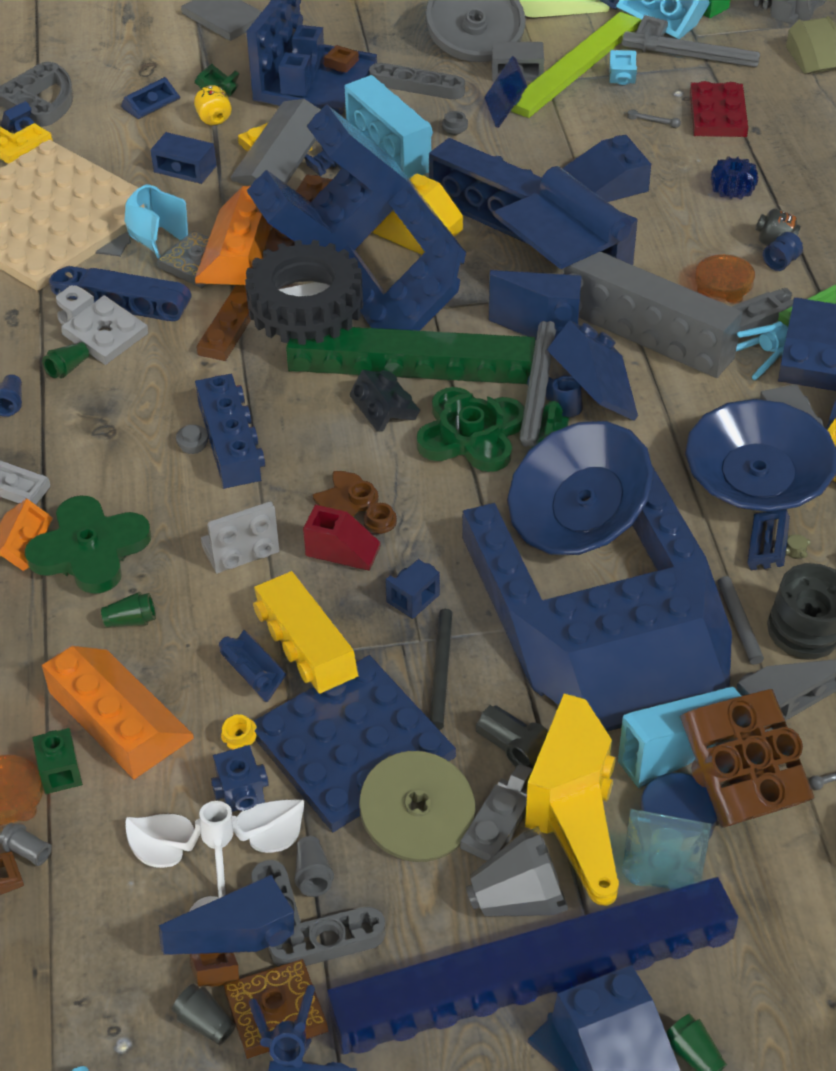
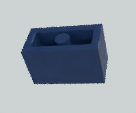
(183, 157)

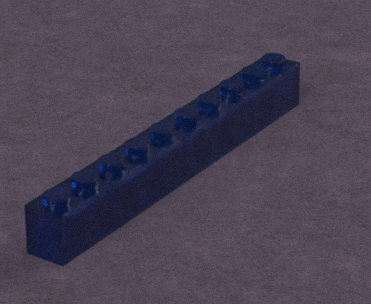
(530, 965)

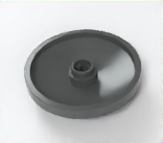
(471, 26)

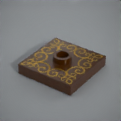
(279, 997)

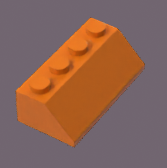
(234, 242)
(114, 708)

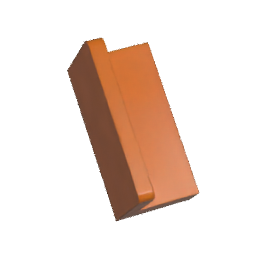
(18, 528)

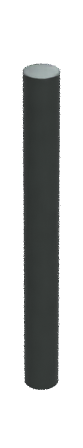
(441, 666)

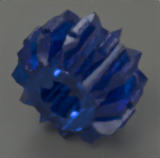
(734, 177)

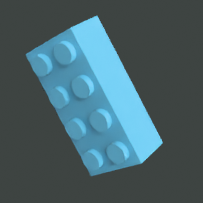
(389, 124)

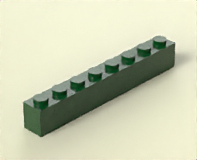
(417, 355)

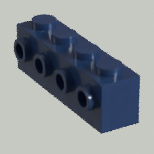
(229, 431)

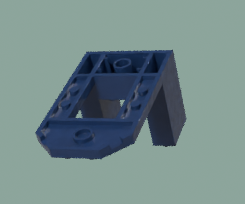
(352, 208)

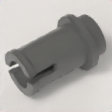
(17, 839)

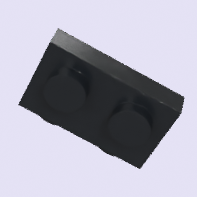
(382, 398)

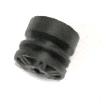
(805, 612)

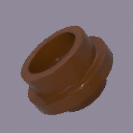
(380, 518)

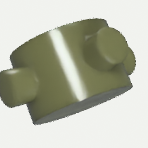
(797, 546)

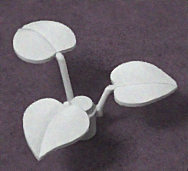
(163, 837)

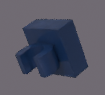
(17, 117)

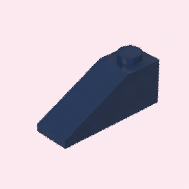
(234, 923)

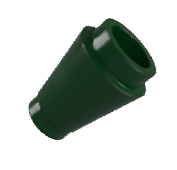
(63, 360)
(129, 611)
(694, 1044)

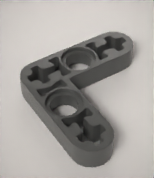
(318, 953)

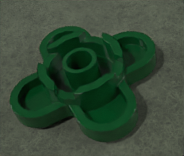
(471, 429)
(88, 544)

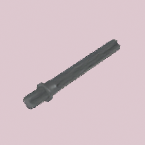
(690, 49)

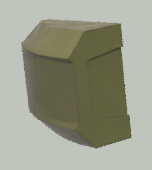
(813, 44)

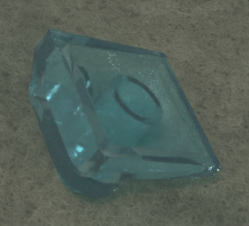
(664, 850)

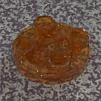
(724, 277)
(19, 789)

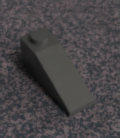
(794, 685)

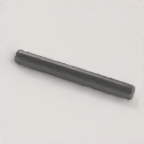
(537, 385)

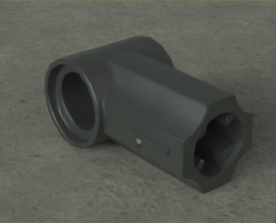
(518, 740)

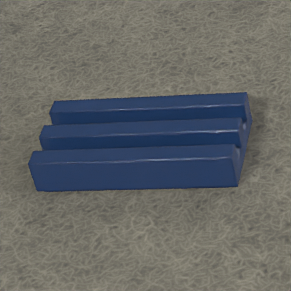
(769, 557)

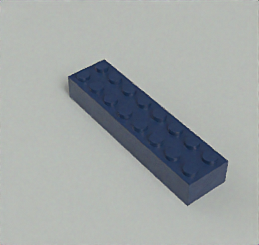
(485, 184)

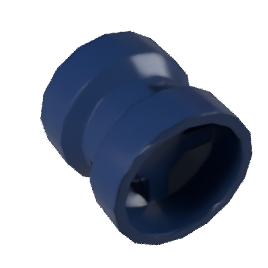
(782, 251)

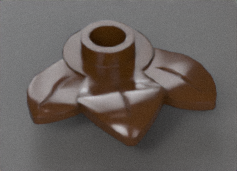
(348, 494)

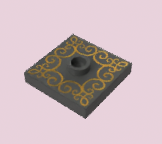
(185, 257)

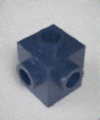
(239, 779)

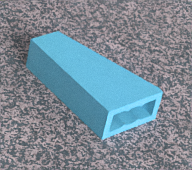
(655, 738)

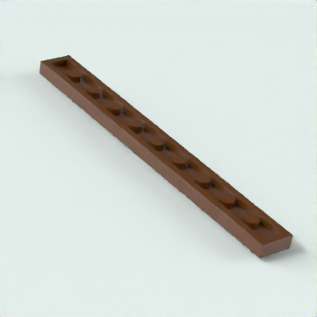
(234, 314)

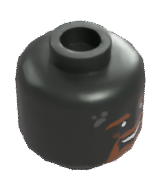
(775, 224)

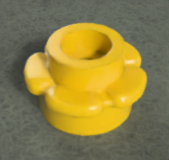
(235, 725)

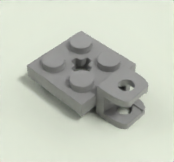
(84, 318)

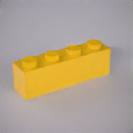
(305, 632)

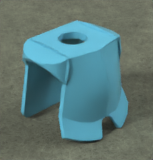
(159, 211)

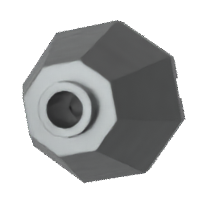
(518, 880)

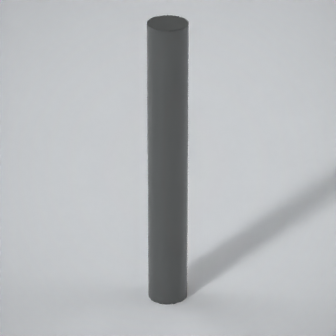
(740, 620)

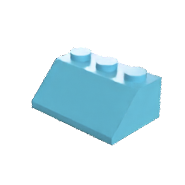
(680, 14)

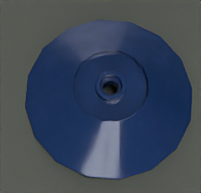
(761, 455)
(568, 468)

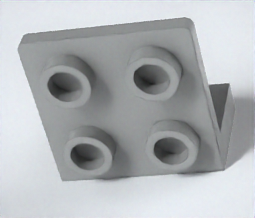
(241, 537)

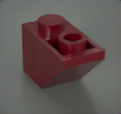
(339, 538)

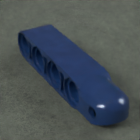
(132, 292)

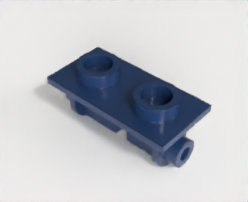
(253, 664)

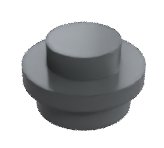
(454, 122)
(192, 439)

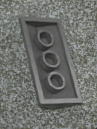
(280, 144)

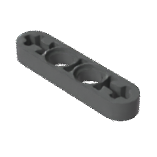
(419, 81)

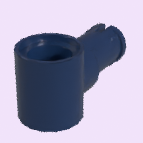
(567, 393)

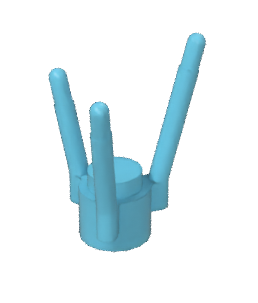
(771, 339)

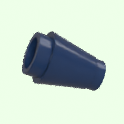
(10, 395)

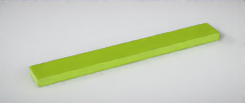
(575, 64)

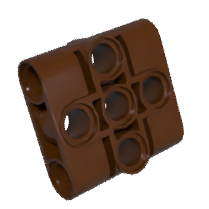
(746, 757)

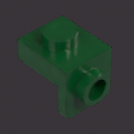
(214, 77)

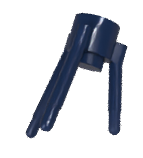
(288, 1038)

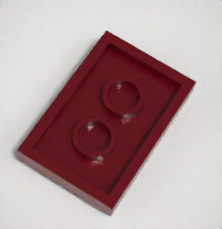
(718, 109)

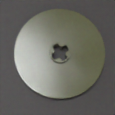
(414, 833)

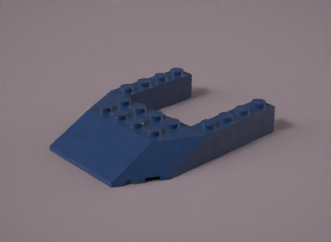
(619, 641)

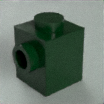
(57, 760)

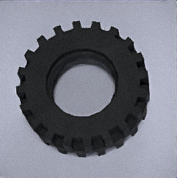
(304, 315)

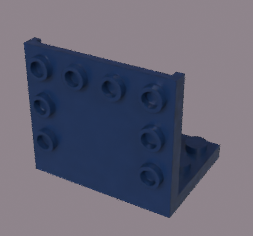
(272, 37)

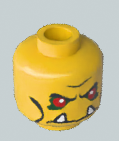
(212, 105)

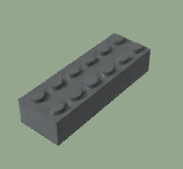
(657, 313)

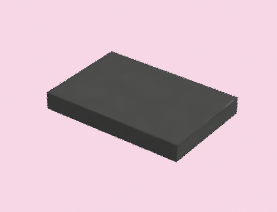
(223, 17)

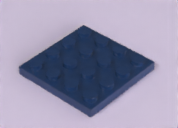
(338, 736)

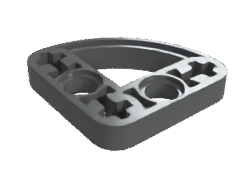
(33, 82)

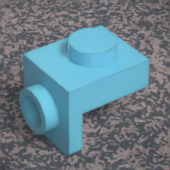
(622, 67)

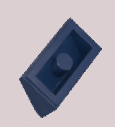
(150, 98)

